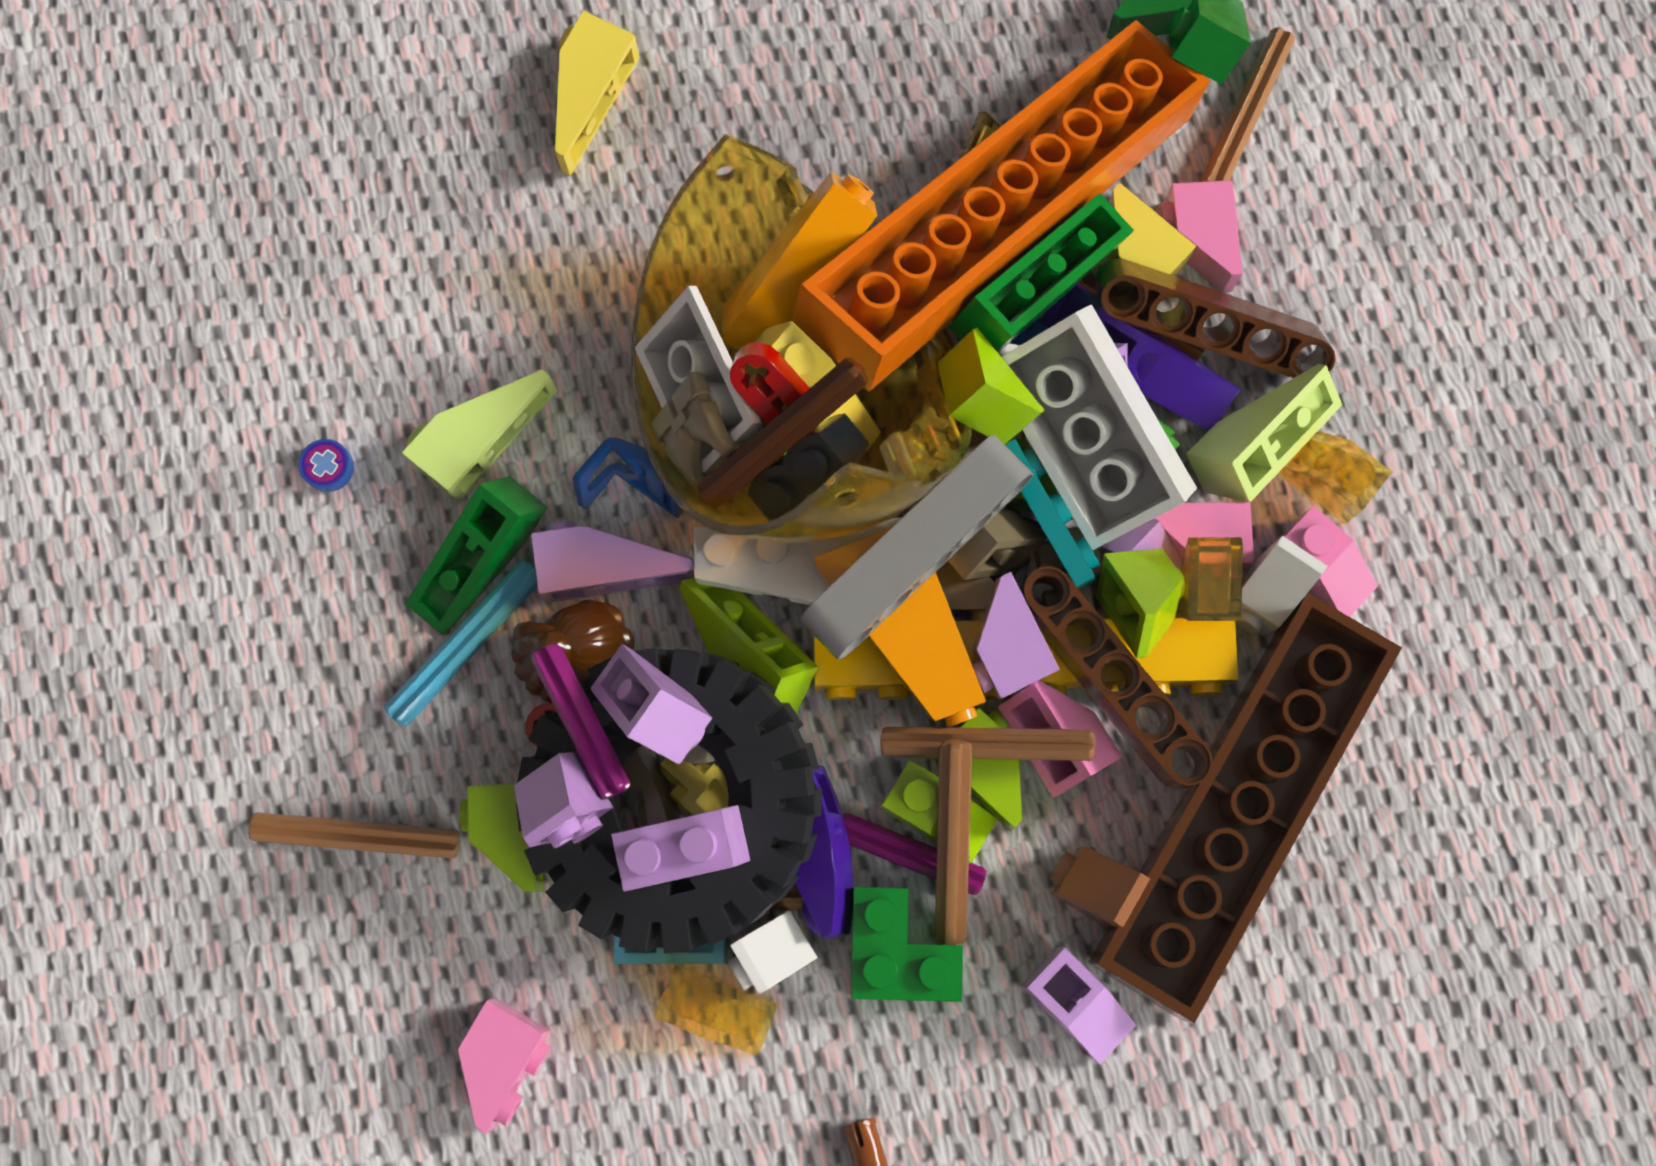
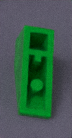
(475, 551)

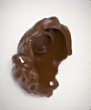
(586, 633)

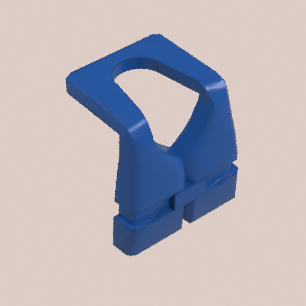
(638, 473)

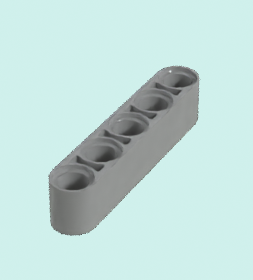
(916, 547)

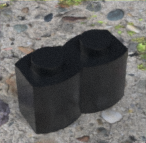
(807, 466)

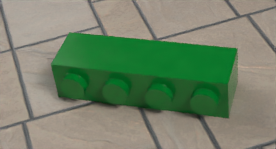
(1044, 274)

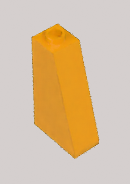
(818, 233)
(918, 642)

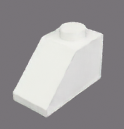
(1276, 586)

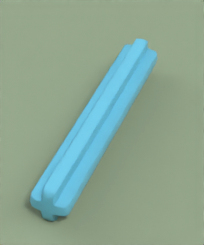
(462, 644)

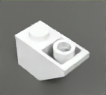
(771, 953)

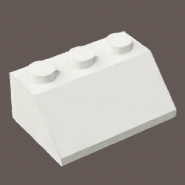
(688, 343)

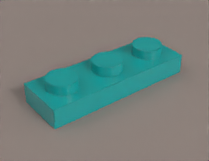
(1052, 517)

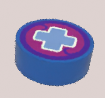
(326, 465)

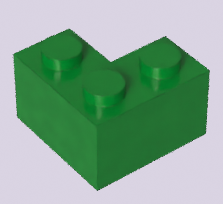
(885, 962)

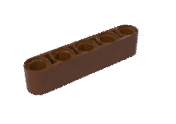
(1197, 304)
(1139, 689)

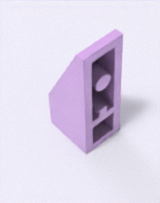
(590, 562)

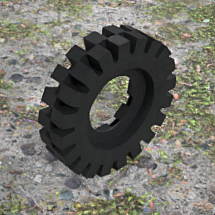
(765, 775)

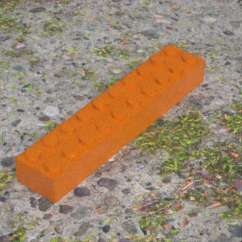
(997, 204)

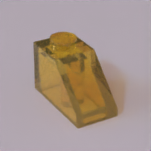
(1336, 475)
(715, 1009)

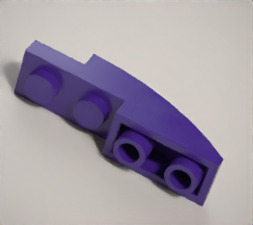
(1157, 365)
(828, 875)

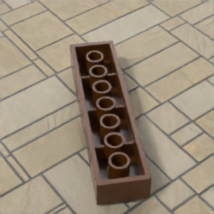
(1250, 809)

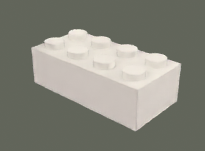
(1097, 430)

